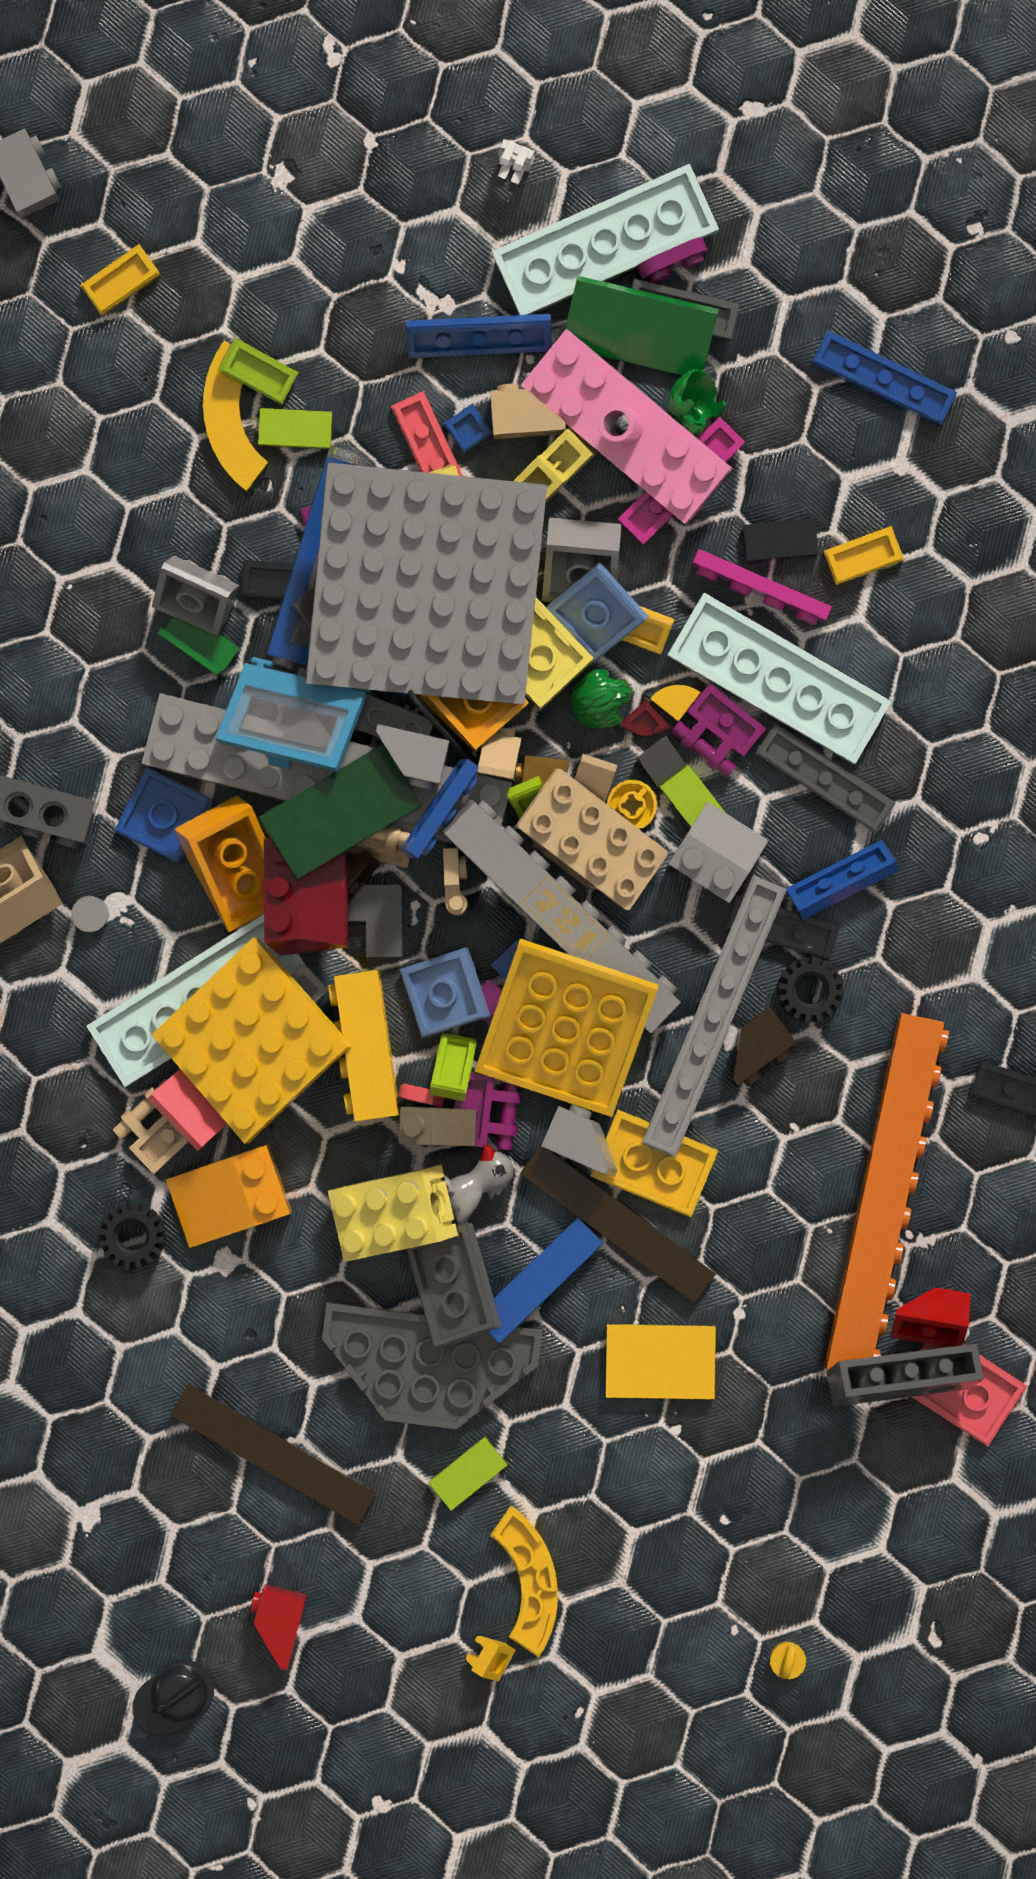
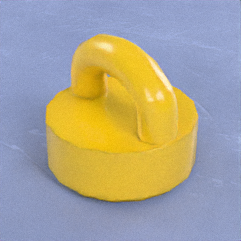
(787, 1660)

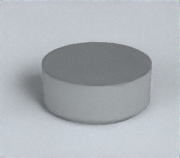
(90, 914)

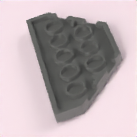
(410, 1381)

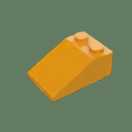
(472, 719)
(228, 859)
(229, 1196)

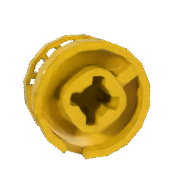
(634, 802)

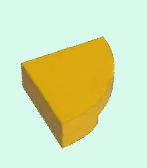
(675, 699)

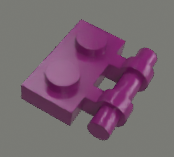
(726, 722)
(479, 1098)

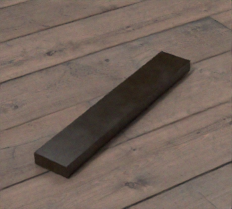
(617, 1223)
(273, 1454)

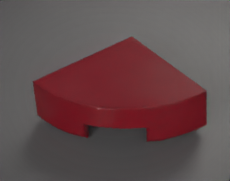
(644, 721)

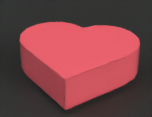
(420, 1095)

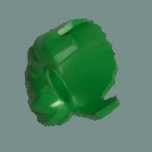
(694, 400)
(599, 699)

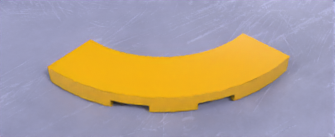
(225, 427)
(536, 1576)

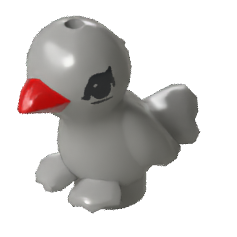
(489, 1175)

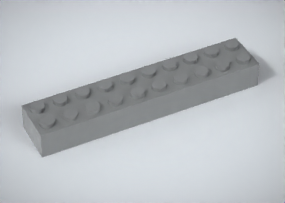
(186, 745)

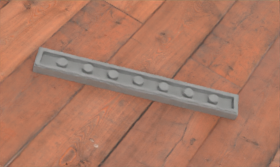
(714, 1016)

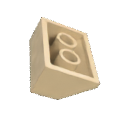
(24, 889)

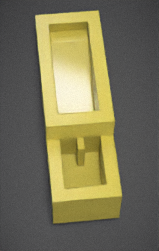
(558, 462)

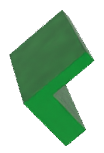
(204, 648)

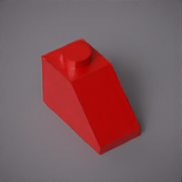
(934, 1318)
(278, 1620)

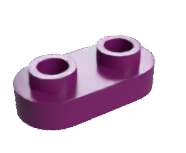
(686, 254)

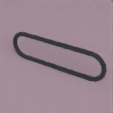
(441, 727)

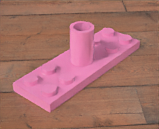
(654, 448)

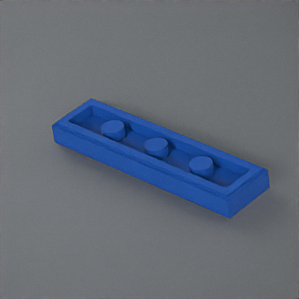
(478, 336)
(884, 378)
(543, 1277)

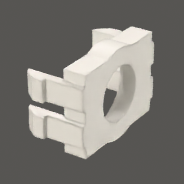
(517, 156)

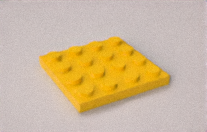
(566, 1027)
(251, 1040)

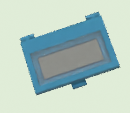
(289, 718)

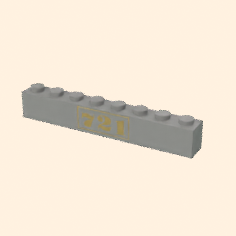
(550, 900)

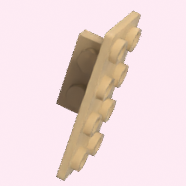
(591, 840)

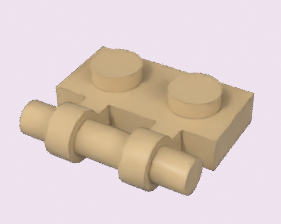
(385, 846)
(454, 870)
(154, 1144)

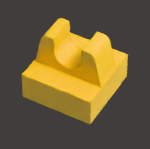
(492, 1659)

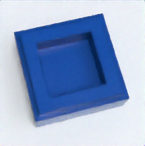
(467, 428)

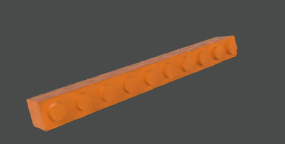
(886, 1189)

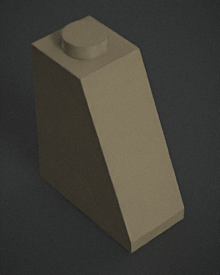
(437, 1126)

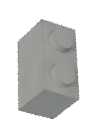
(24, 174)

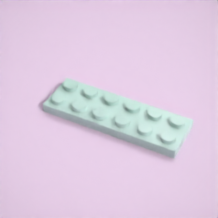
(604, 240)
(779, 678)
(127, 1029)

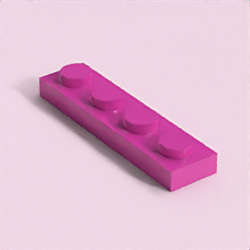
(647, 515)
(774, 594)

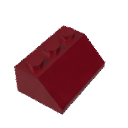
(304, 912)

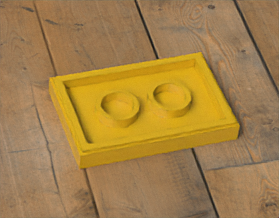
(652, 1173)
(660, 1361)

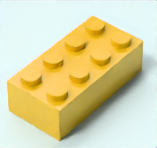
(369, 1059)

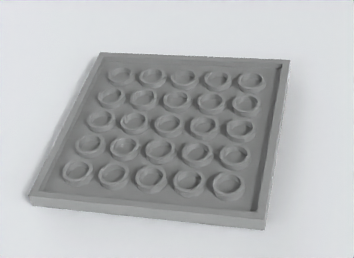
(425, 583)

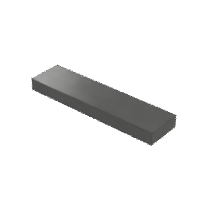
(825, 778)

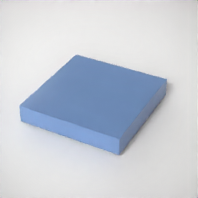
(597, 611)
(444, 992)

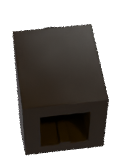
(759, 1043)

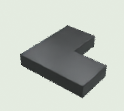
(382, 911)

